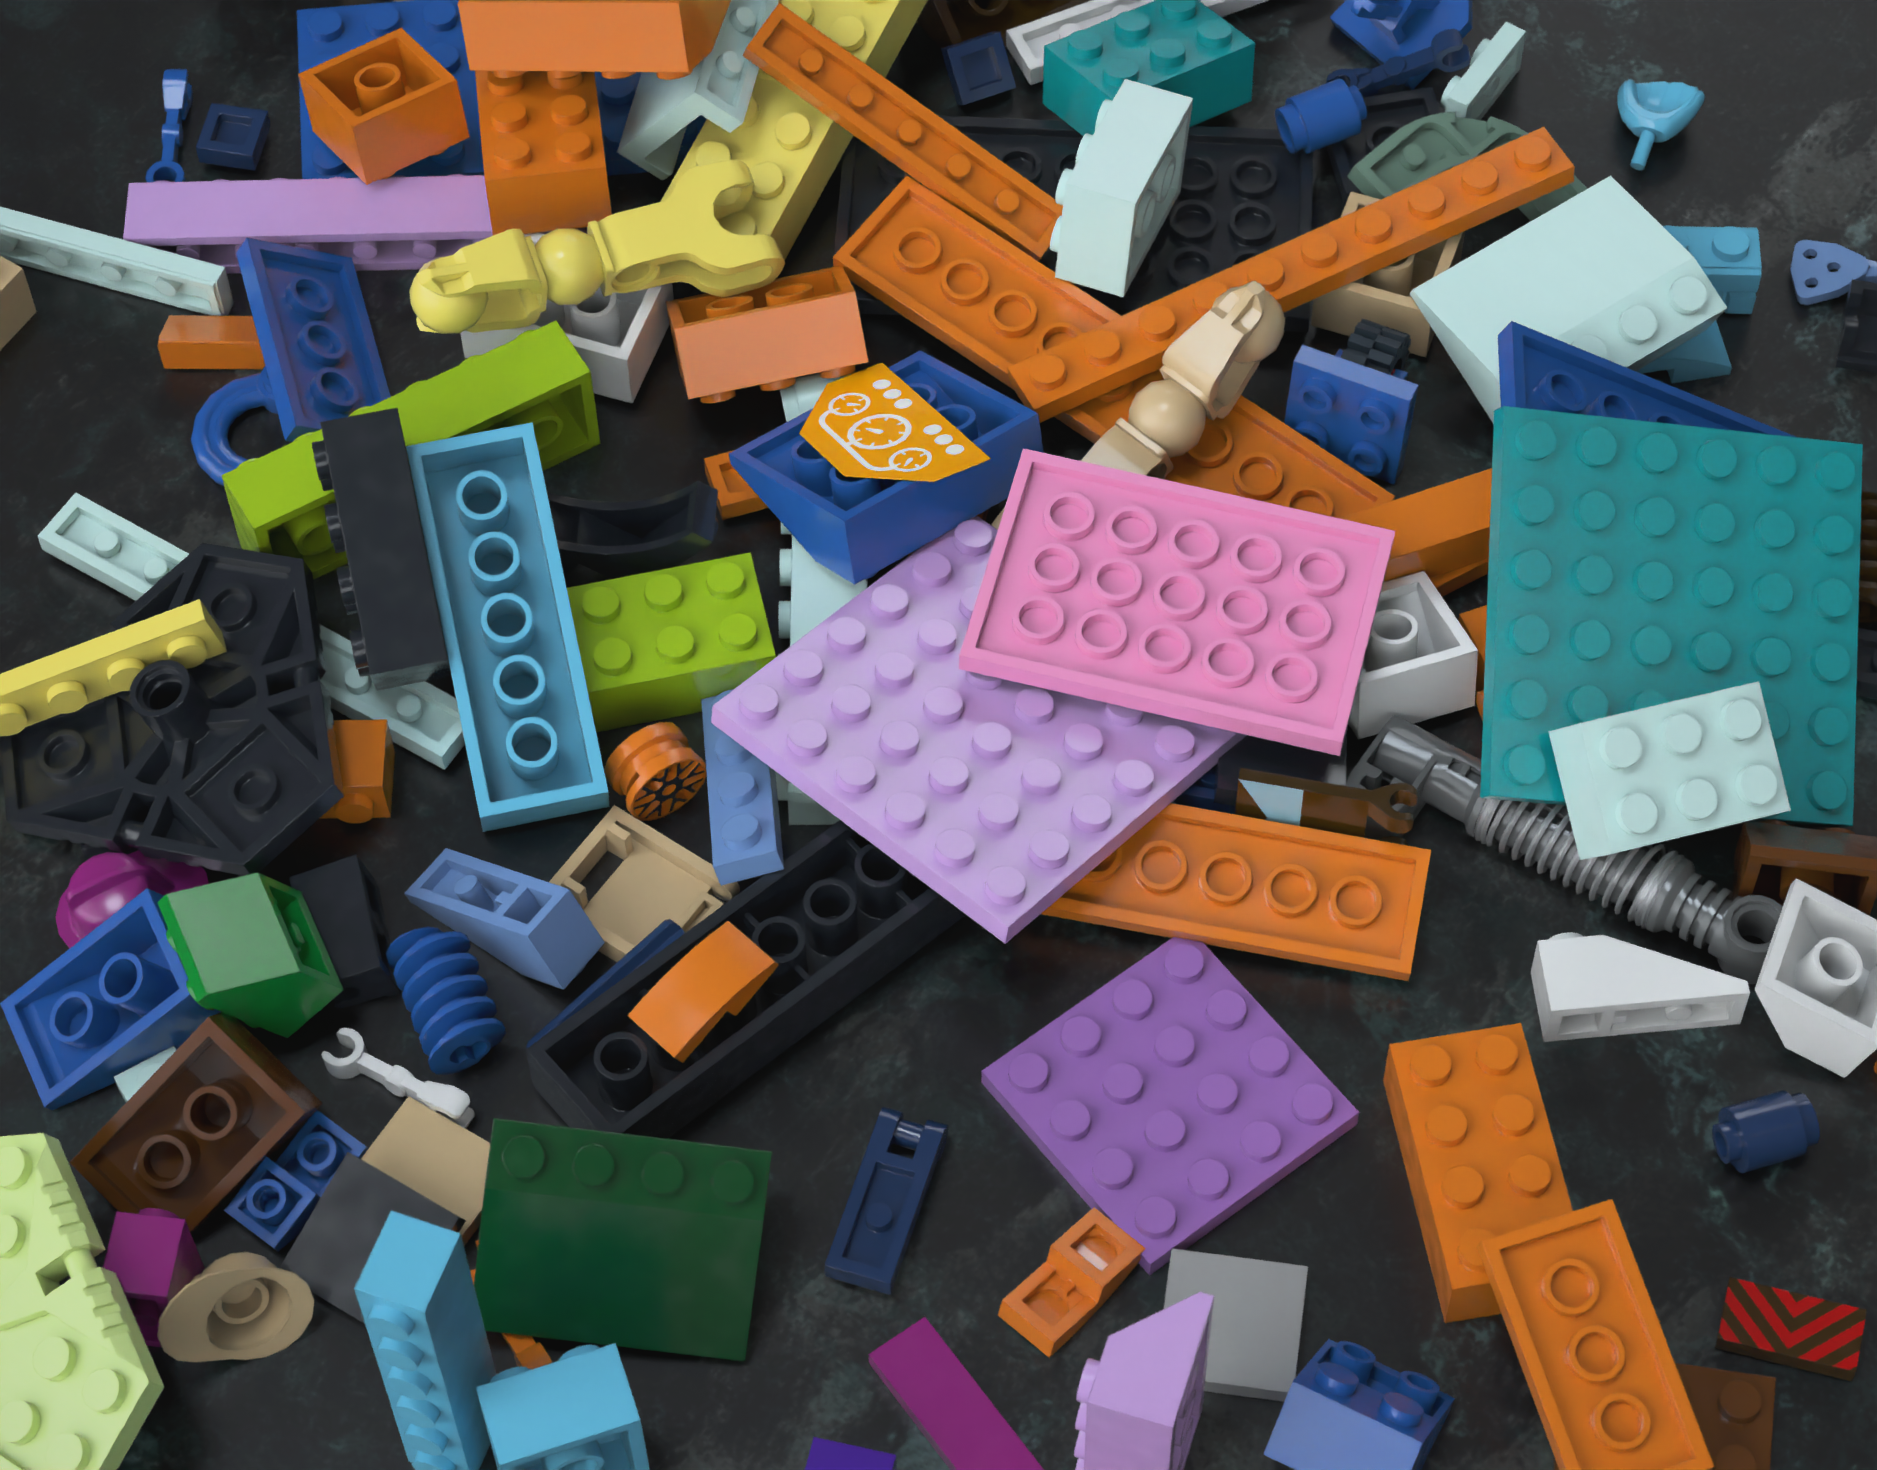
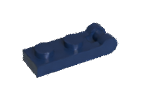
(885, 1202)

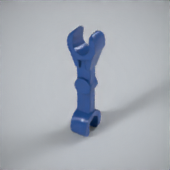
(177, 102)

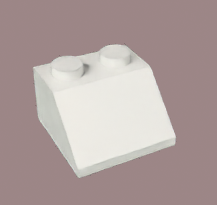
(1415, 659)
(1822, 979)

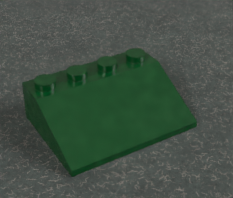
(620, 1239)

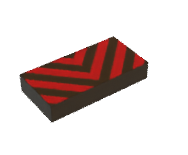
(1791, 1329)

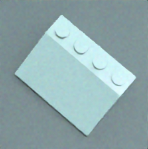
(1581, 273)

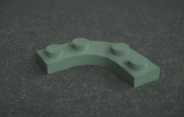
(1436, 145)

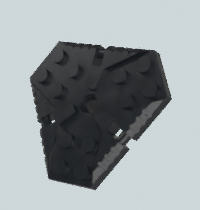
(199, 759)

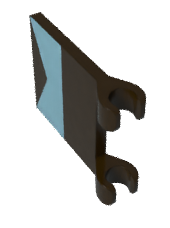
(1324, 804)

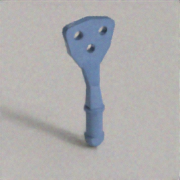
(1817, 273)

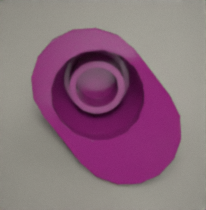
(112, 881)

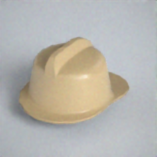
(236, 1311)

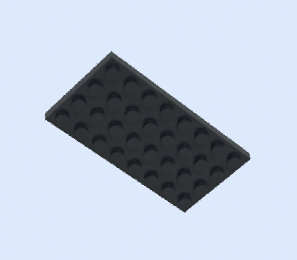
(1233, 203)

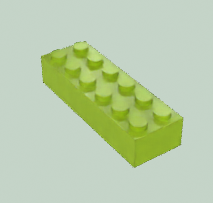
(528, 380)

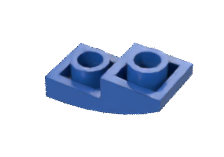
(285, 1192)

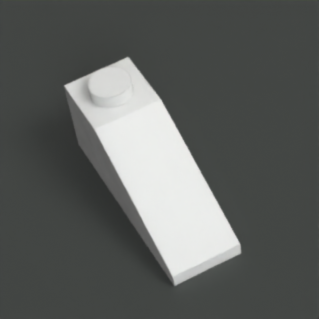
(1621, 989)

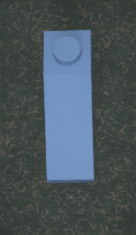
(509, 915)

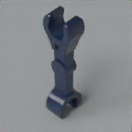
(1445, 53)

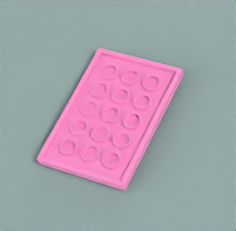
(1178, 601)

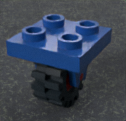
(1356, 400)

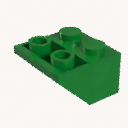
(251, 951)

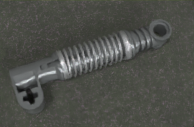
(1662, 892)

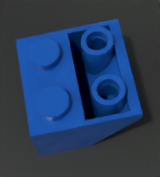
(1357, 1414)

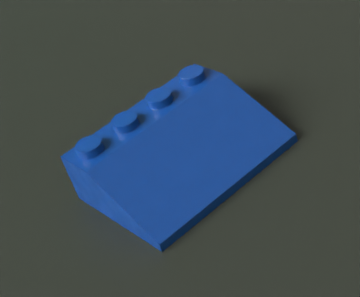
(871, 522)

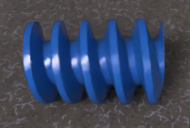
(445, 998)

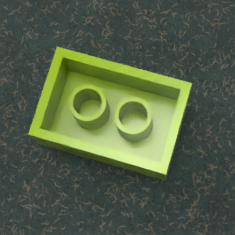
(669, 639)

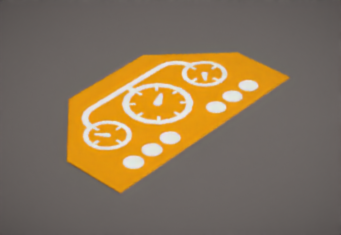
(886, 431)

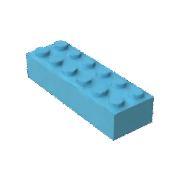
(508, 627)

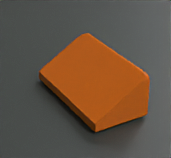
(210, 343)

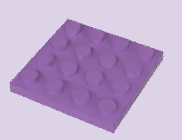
(1169, 1098)

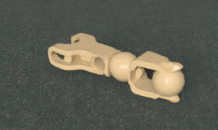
(1201, 377)

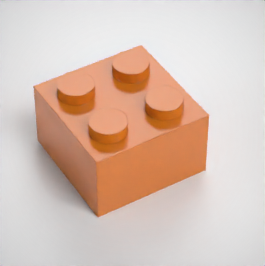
(384, 106)

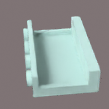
(715, 89)

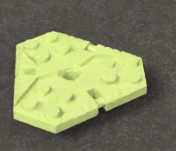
(72, 1352)

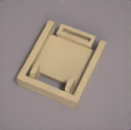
(650, 885)

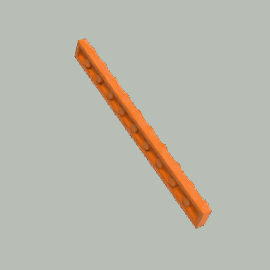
(1298, 269)

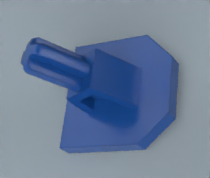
(1400, 26)

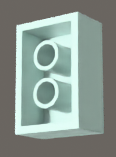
(1121, 187)
(1669, 770)

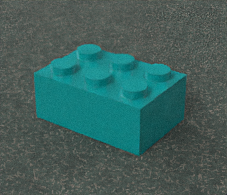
(1159, 44)

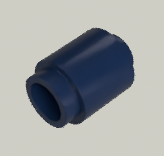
(1765, 1130)

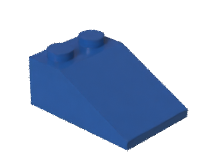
(104, 1005)

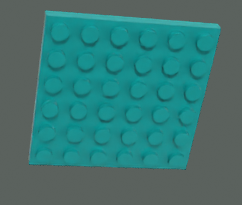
(1664, 571)

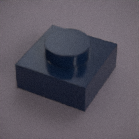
(978, 68)
(233, 136)

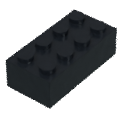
(384, 547)

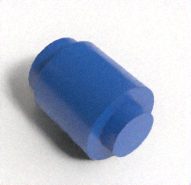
(1321, 116)

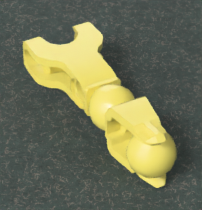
(508, 279)

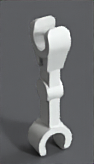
(441, 1098)

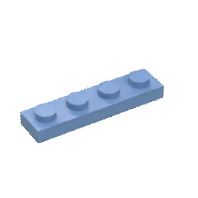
(740, 806)

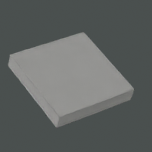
(1252, 1322)

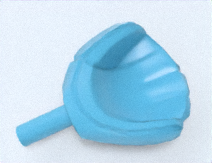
(1656, 112)

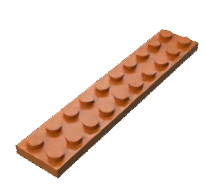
(1007, 306)

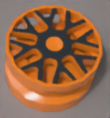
(655, 771)

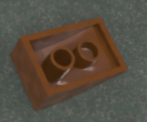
(197, 1125)

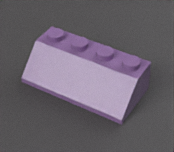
(1146, 1391)

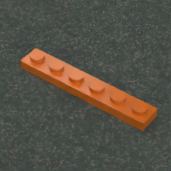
(904, 131)

